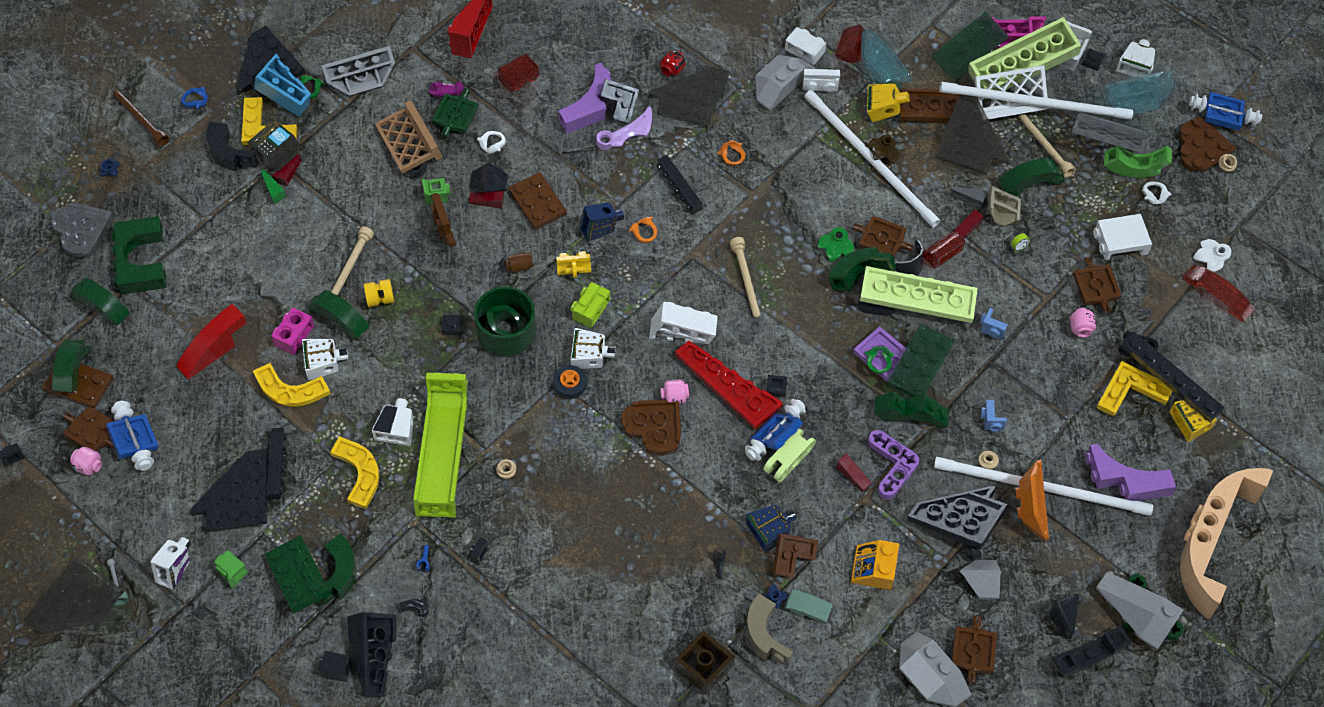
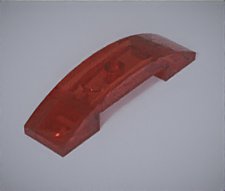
(1221, 289)

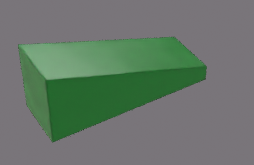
(275, 190)

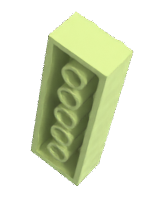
(1045, 47)

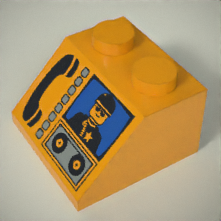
(875, 564)

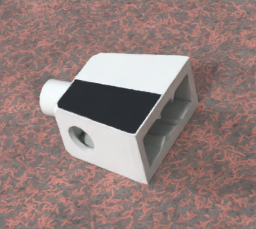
(394, 424)

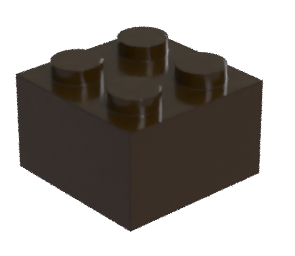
(704, 662)

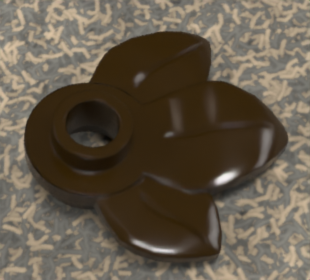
(882, 148)

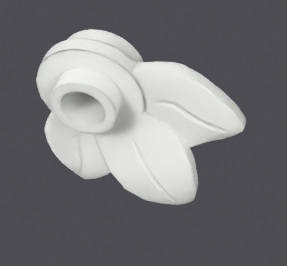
(1210, 255)

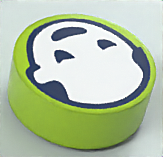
(1020, 242)

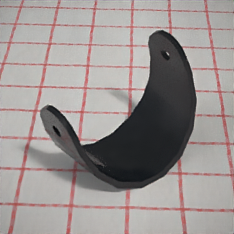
(913, 266)

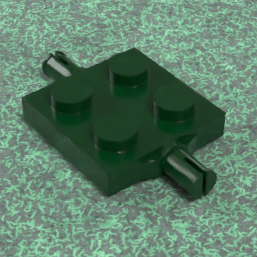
(455, 113)

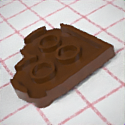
(1202, 145)
(655, 423)

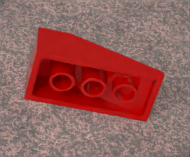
(468, 27)

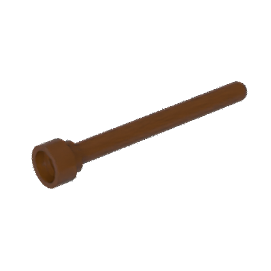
(159, 136)

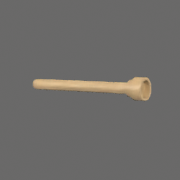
(1067, 168)
(364, 235)
(737, 245)

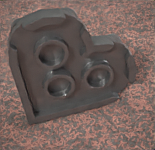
(80, 228)

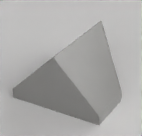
(983, 578)

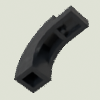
(226, 156)

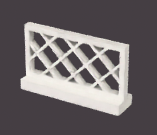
(1013, 108)

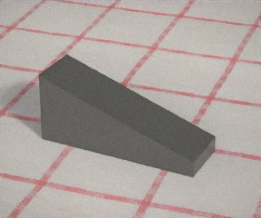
(971, 196)

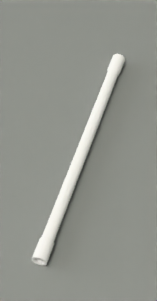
(951, 88)
(926, 213)
(1134, 506)

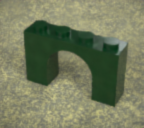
(127, 237)

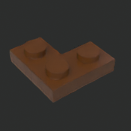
(789, 549)

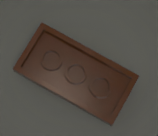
(927, 105)

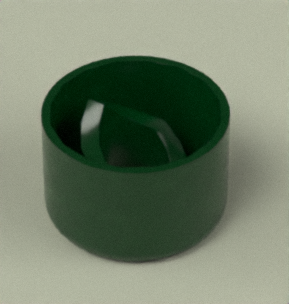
(501, 305)

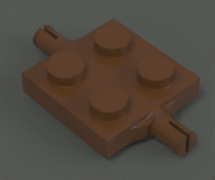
(441, 220)
(883, 235)
(1097, 284)
(88, 429)
(974, 650)

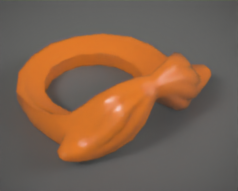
(735, 145)
(648, 221)

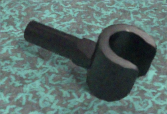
(719, 560)

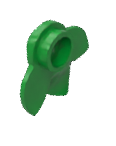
(836, 246)

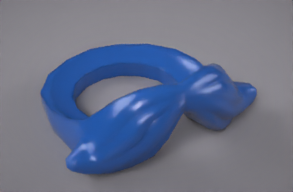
(197, 103)

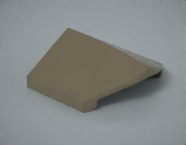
(1003, 207)

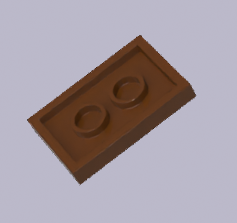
(537, 201)
(91, 387)

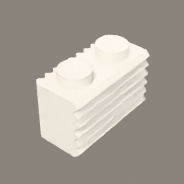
(805, 45)

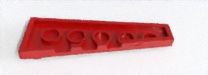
(740, 394)

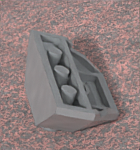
(360, 71)
(779, 79)
(932, 671)

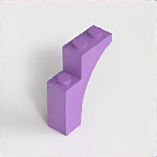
(589, 108)
(1132, 483)

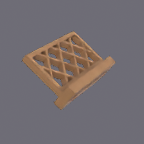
(422, 133)

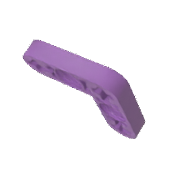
(900, 465)

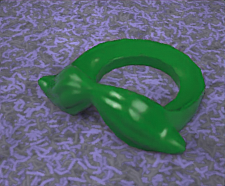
(318, 83)
(887, 356)

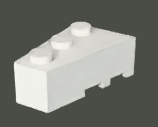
(683, 322)

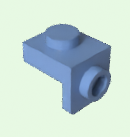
(991, 326)
(990, 421)

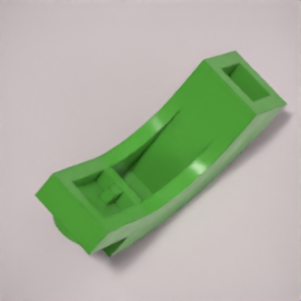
(1137, 165)

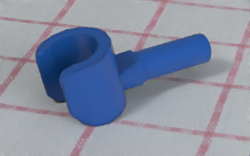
(423, 560)

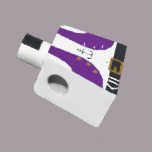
(171, 562)

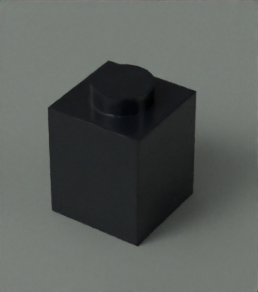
(335, 666)

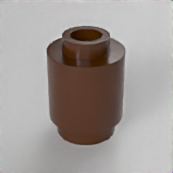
(519, 262)

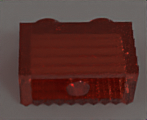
(518, 72)

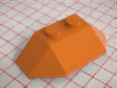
(1033, 501)

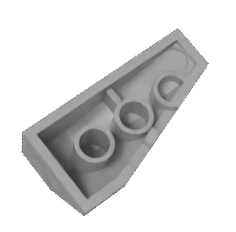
(1143, 610)

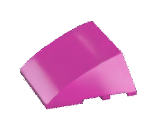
(1019, 28)

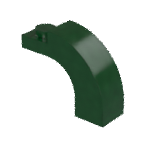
(1030, 173)
(854, 265)
(100, 300)
(340, 312)
(67, 365)
(345, 571)

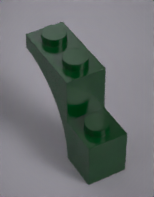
(920, 408)

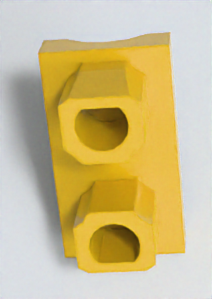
(573, 264)

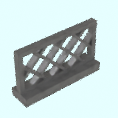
(1110, 132)

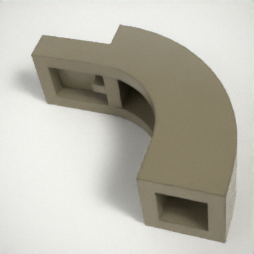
(758, 636)

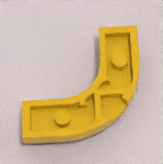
(286, 394)
(367, 470)

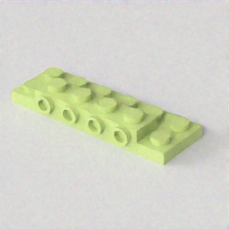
(919, 294)

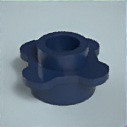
(109, 163)
(780, 596)

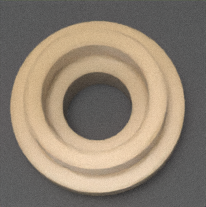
(1230, 159)
(506, 464)
(988, 464)

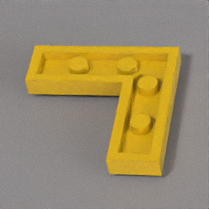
(253, 119)
(1131, 377)

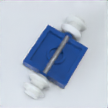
(1225, 111)
(776, 430)
(132, 436)

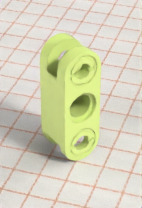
(789, 455)

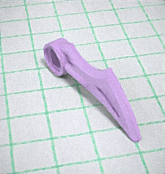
(639, 127)

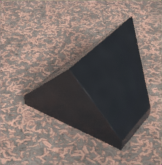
(489, 178)
(1065, 613)

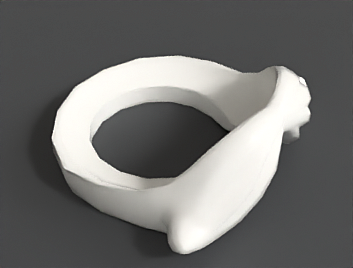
(493, 148)
(1151, 198)

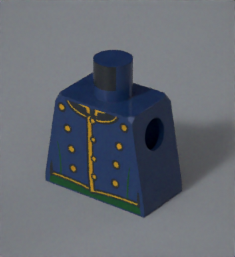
(599, 220)
(767, 523)

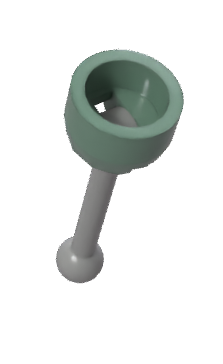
(124, 597)

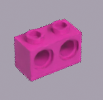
(294, 331)

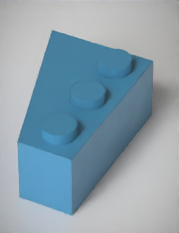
(282, 87)

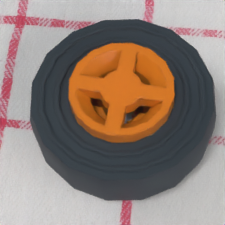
(573, 375)

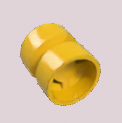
(371, 292)

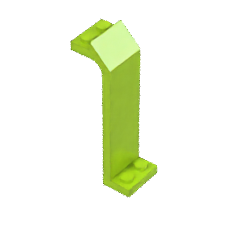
(441, 445)

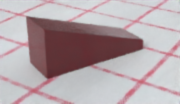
(286, 173)
(488, 199)
(969, 224)
(853, 473)

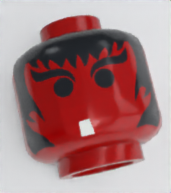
(672, 63)

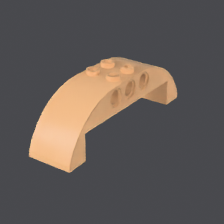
(1205, 531)

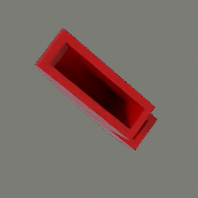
(211, 342)

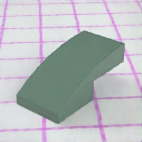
(808, 605)

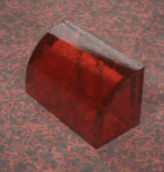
(850, 44)
(944, 249)

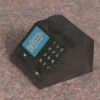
(275, 146)

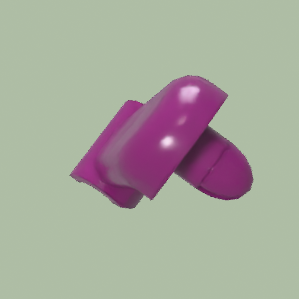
(439, 89)

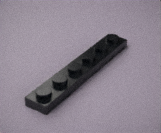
(1173, 377)

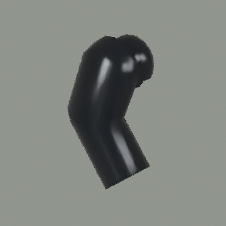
(419, 605)

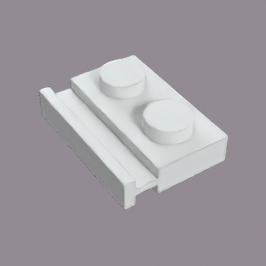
(821, 80)

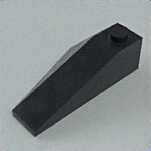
(371, 646)

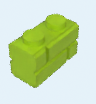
(590, 305)

